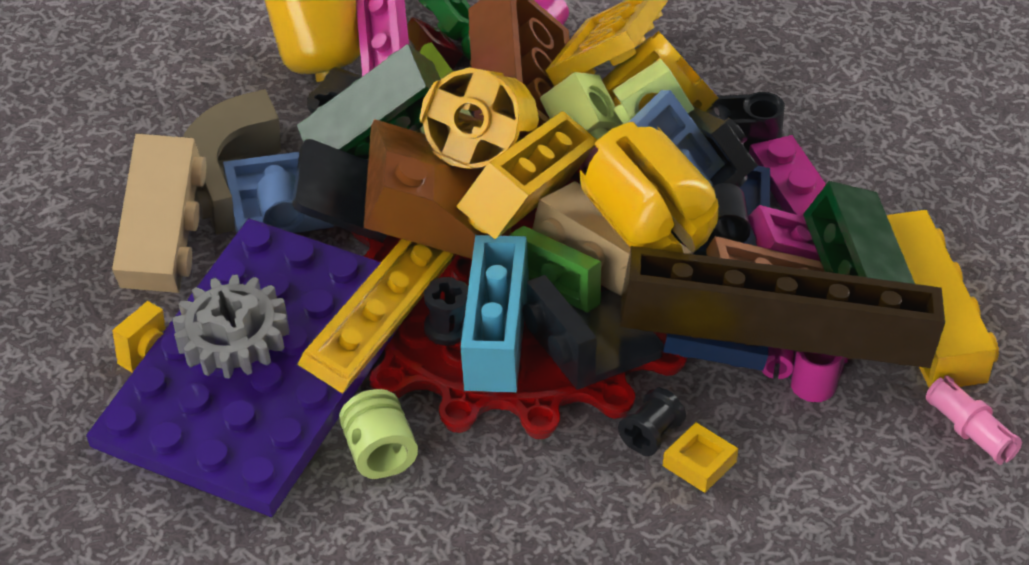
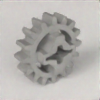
(231, 326)

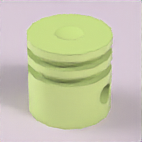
(378, 434)

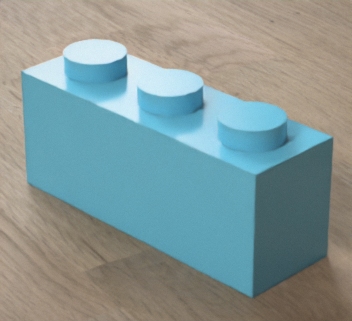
(495, 314)

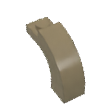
(227, 132)

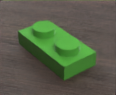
(569, 270)

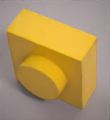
(138, 334)
(700, 457)

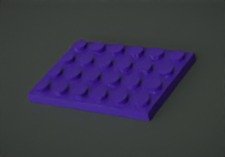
(244, 432)

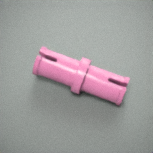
(973, 420)

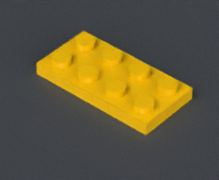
(606, 37)

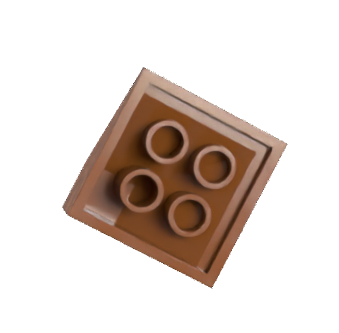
(416, 192)

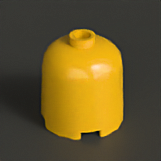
(315, 34)

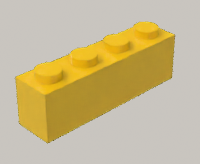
(525, 174)
(965, 345)

